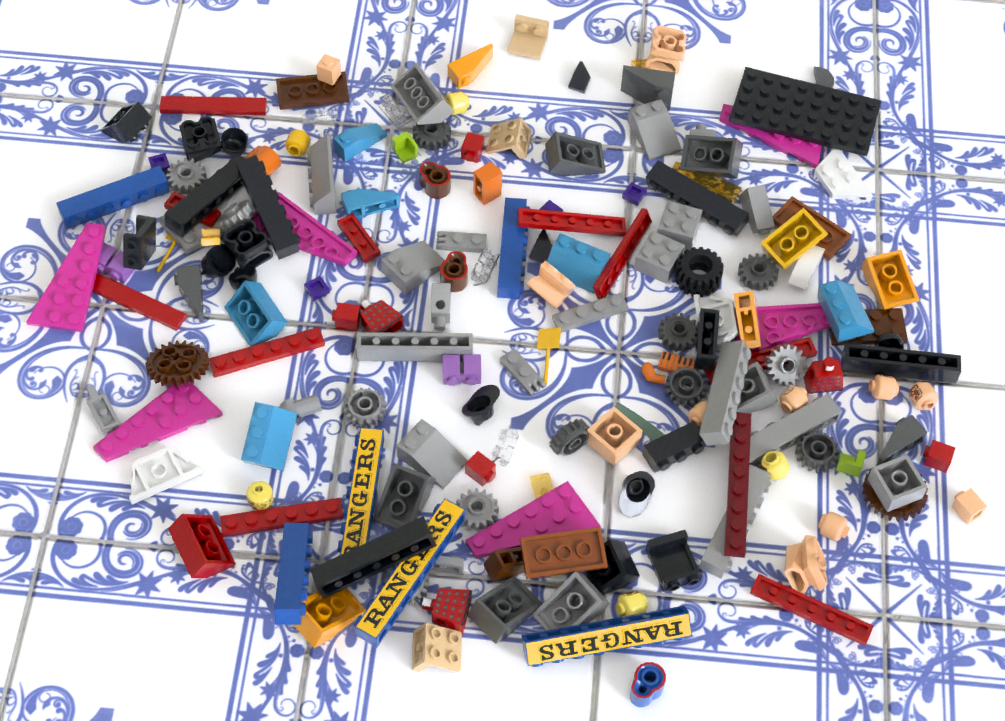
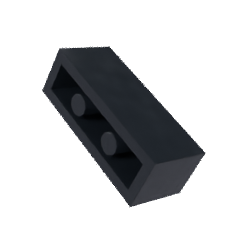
(706, 339)
(673, 447)

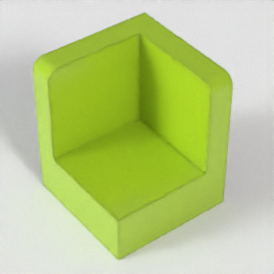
(405, 147)
(850, 464)

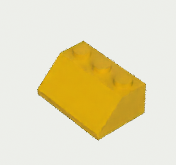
(793, 239)

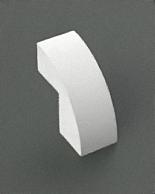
(806, 266)

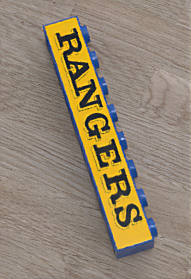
(363, 489)
(408, 576)
(606, 636)

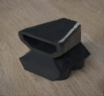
(200, 138)
(247, 243)

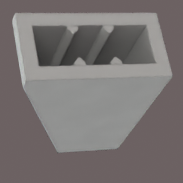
(756, 203)

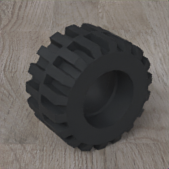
(702, 260)

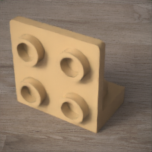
(529, 36)
(510, 135)
(436, 647)

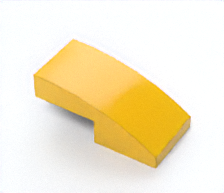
(211, 236)

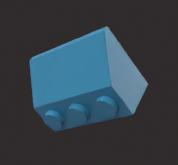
(578, 261)
(843, 310)
(255, 313)
(269, 436)

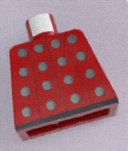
(380, 317)
(824, 376)
(449, 608)

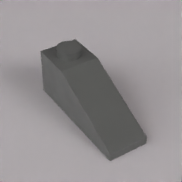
(190, 287)
(905, 436)

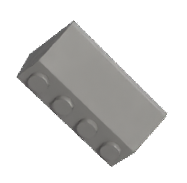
(421, 97)
(322, 177)

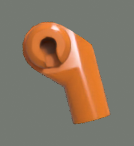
(650, 374)

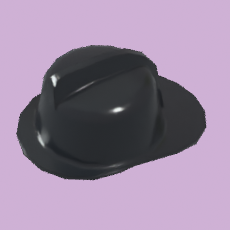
(218, 261)
(481, 404)
(636, 493)

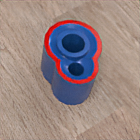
(647, 684)

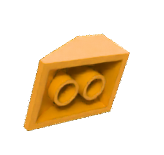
(890, 279)
(328, 616)

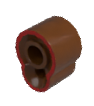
(435, 180)
(454, 271)

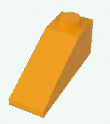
(467, 68)
(747, 319)

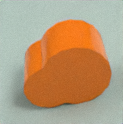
(268, 156)

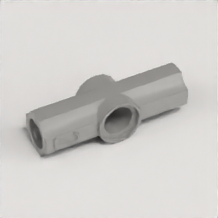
(303, 406)

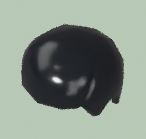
(234, 141)
(240, 275)
(889, 340)

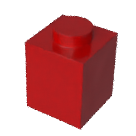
(472, 147)
(346, 316)
(938, 455)
(480, 468)

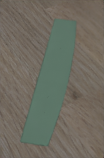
(648, 429)

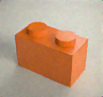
(487, 183)

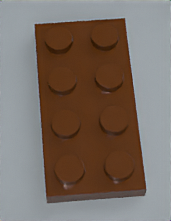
(309, 91)
(882, 321)

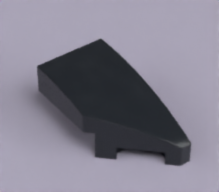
(580, 79)
(541, 248)

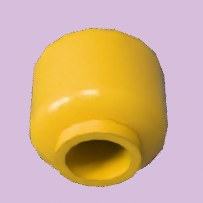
(297, 142)

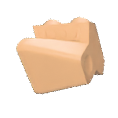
(666, 49)
(551, 285)
(806, 565)

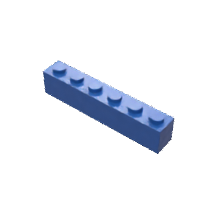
(113, 197)
(512, 251)
(292, 574)

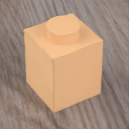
(328, 69)
(968, 505)

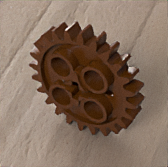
(177, 363)
(904, 511)

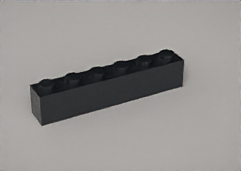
(688, 192)
(204, 199)
(267, 207)
(901, 363)
(373, 557)

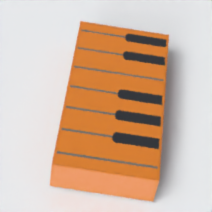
(672, 361)

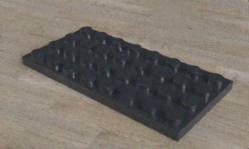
(805, 111)

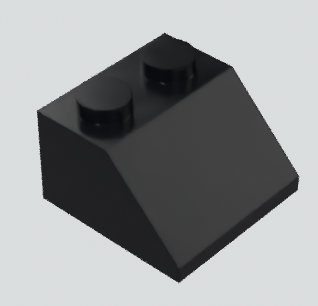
(127, 123)
(620, 569)

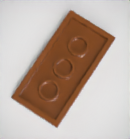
(836, 237)
(563, 553)

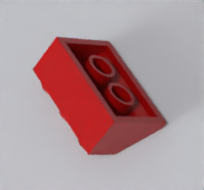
(201, 545)

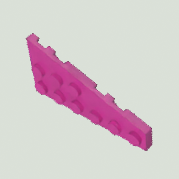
(801, 149)
(313, 235)
(69, 292)
(787, 323)
(160, 419)
(551, 513)

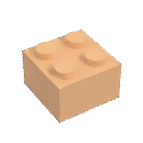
(614, 436)

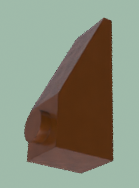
(504, 564)

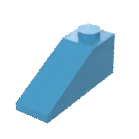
(356, 140)
(368, 202)

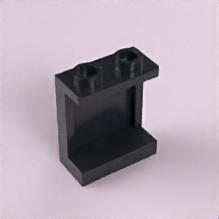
(140, 246)
(673, 561)

